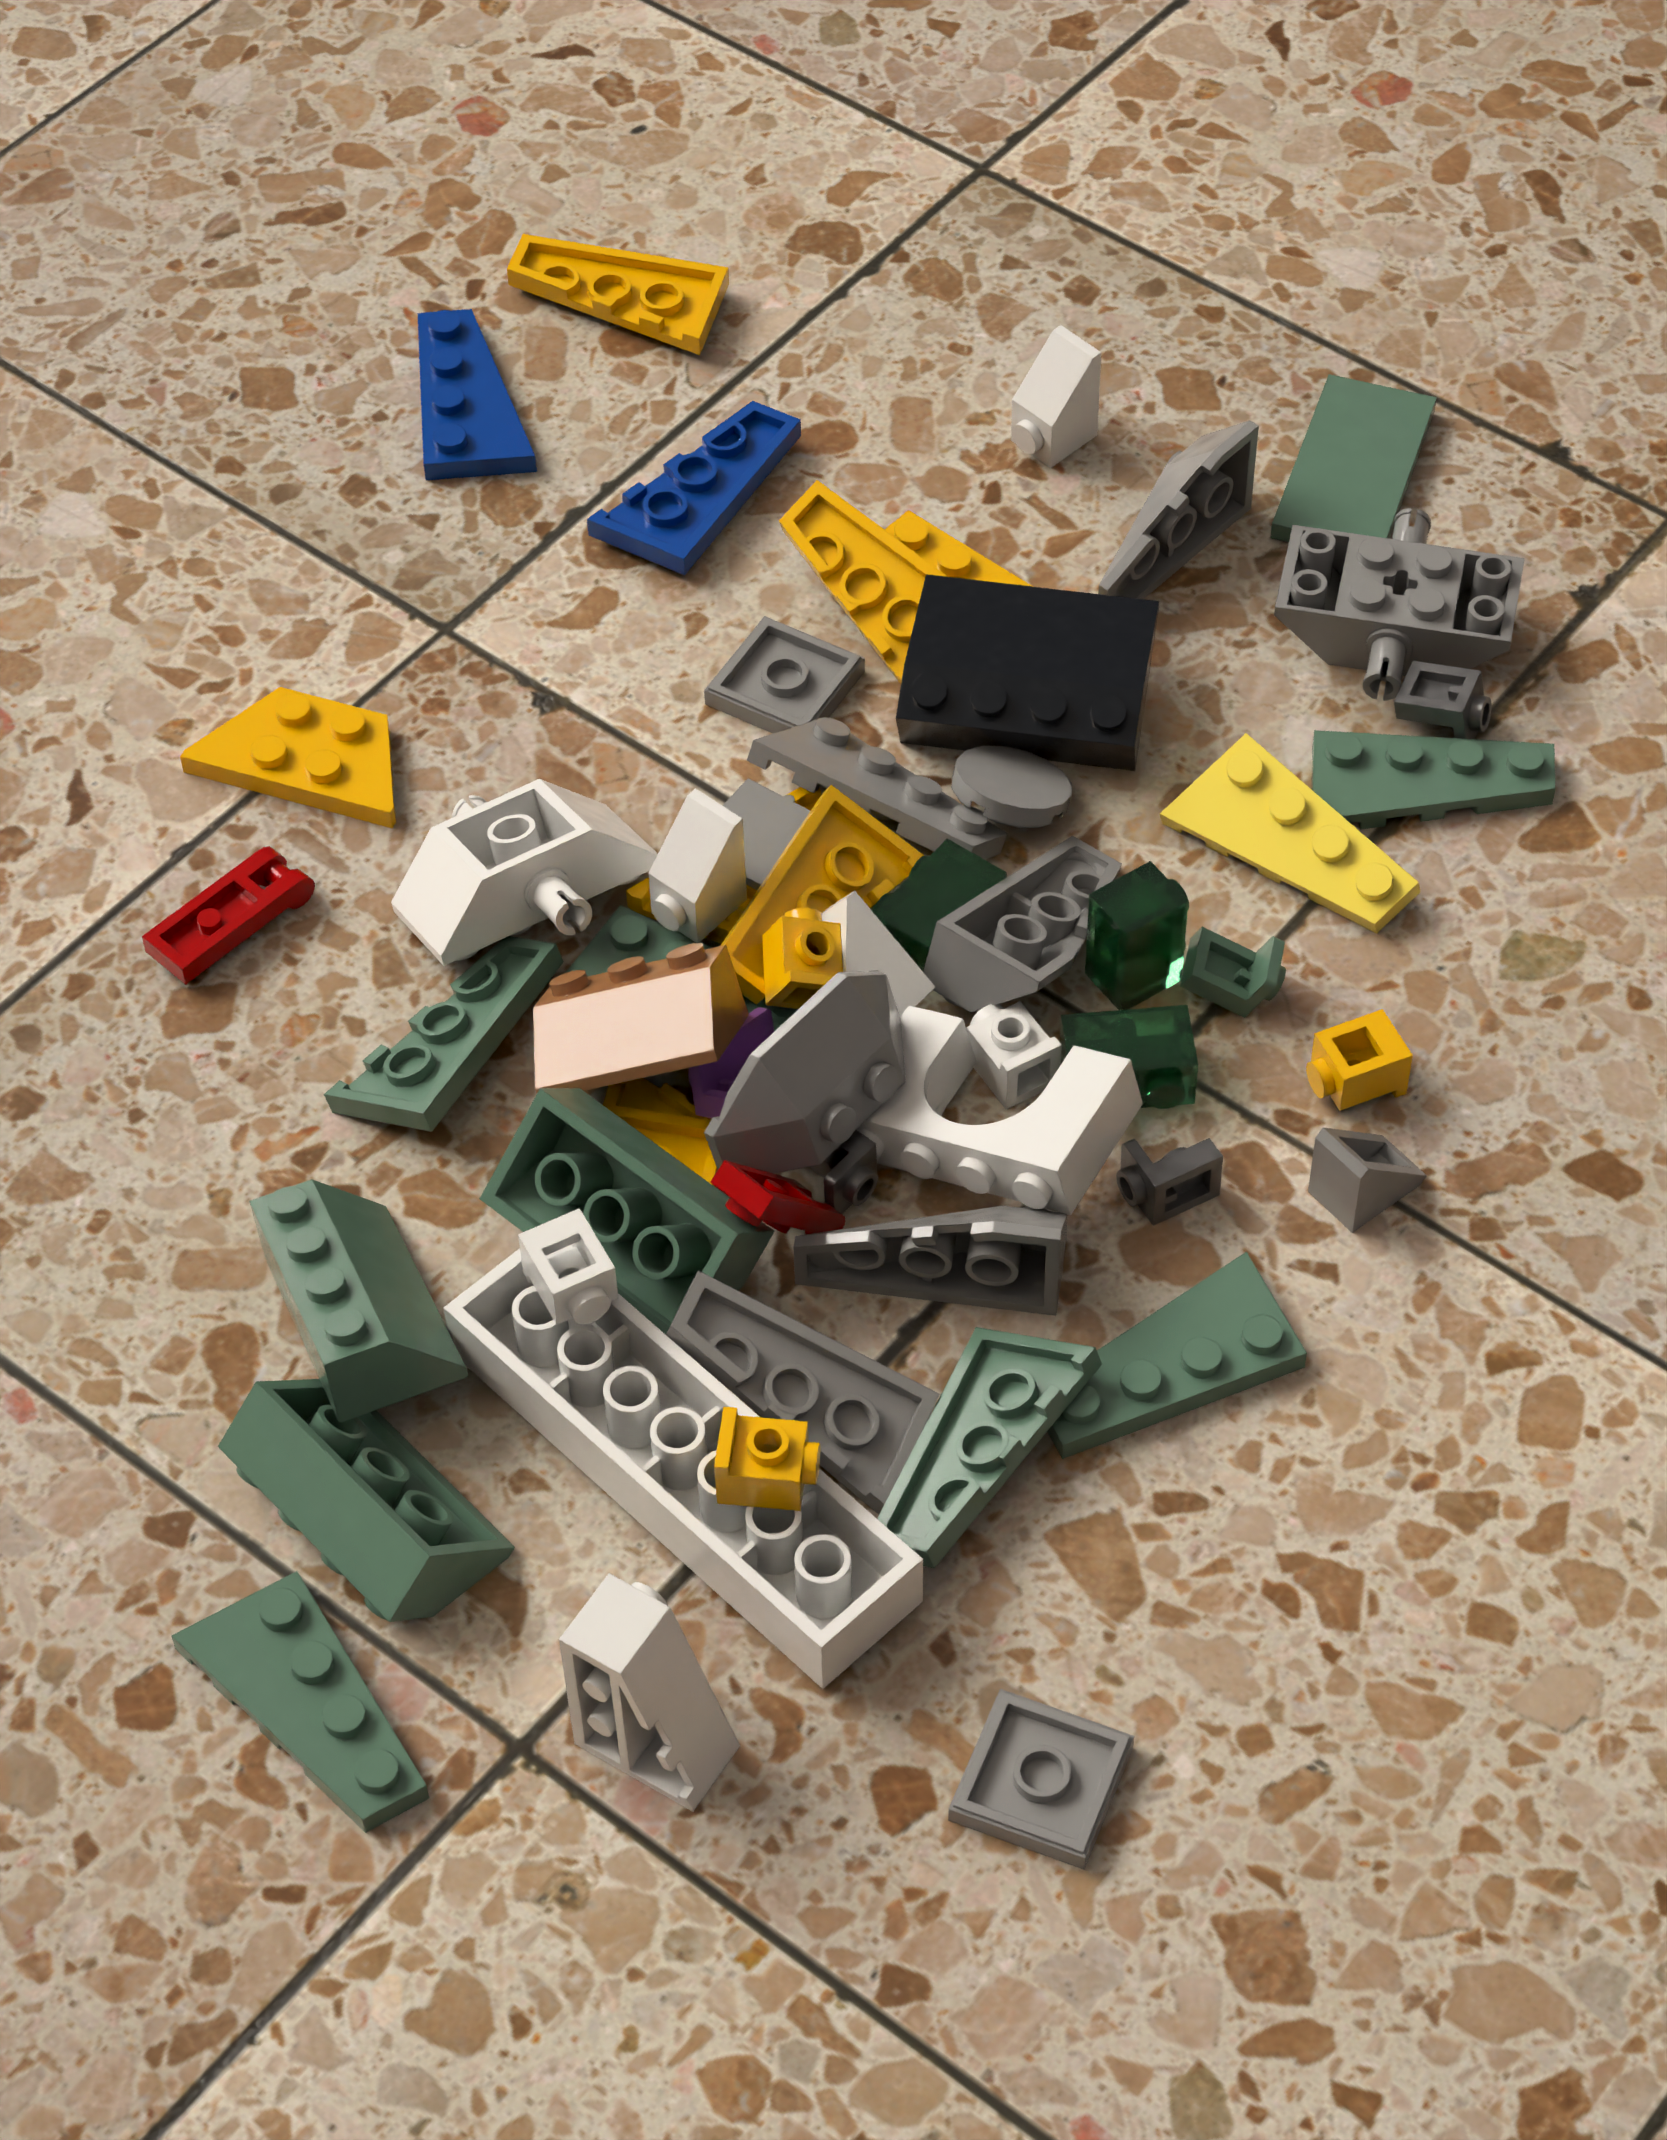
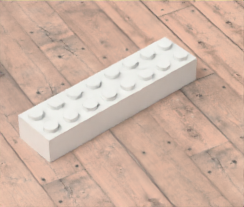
(648, 1435)

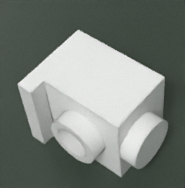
(1013, 1052)
(569, 1268)

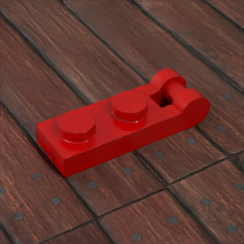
(227, 914)
(774, 1200)

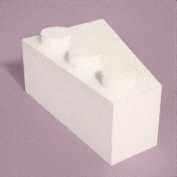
(642, 1693)

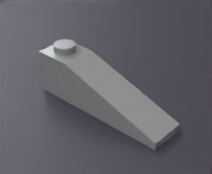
(1187, 509)
(1019, 929)
(966, 1257)

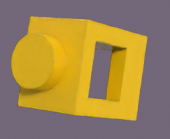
(799, 957)
(1359, 1061)
(764, 1461)

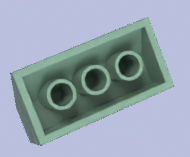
(639, 1200)
(354, 1297)
(363, 1499)

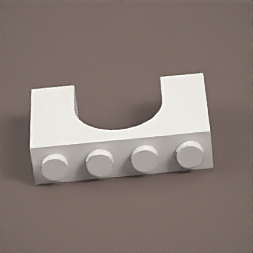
(1034, 1157)

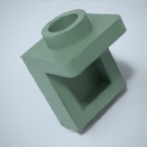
(1232, 973)

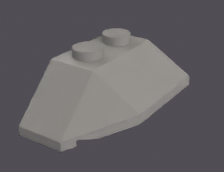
(813, 1078)

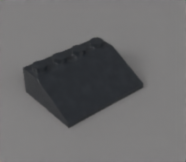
(1028, 671)

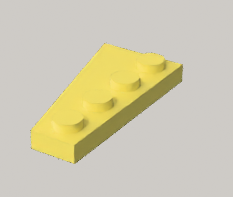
(1278, 824)

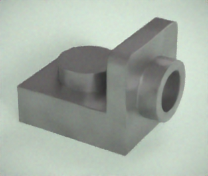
(1444, 698)
(849, 1172)
(1172, 1184)

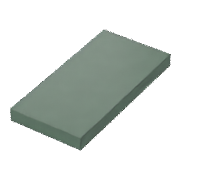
(1355, 459)

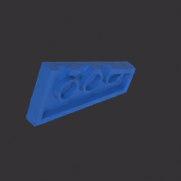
(464, 403)
(699, 491)

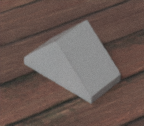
(1359, 1175)

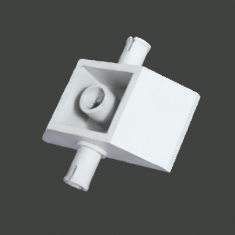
(515, 865)

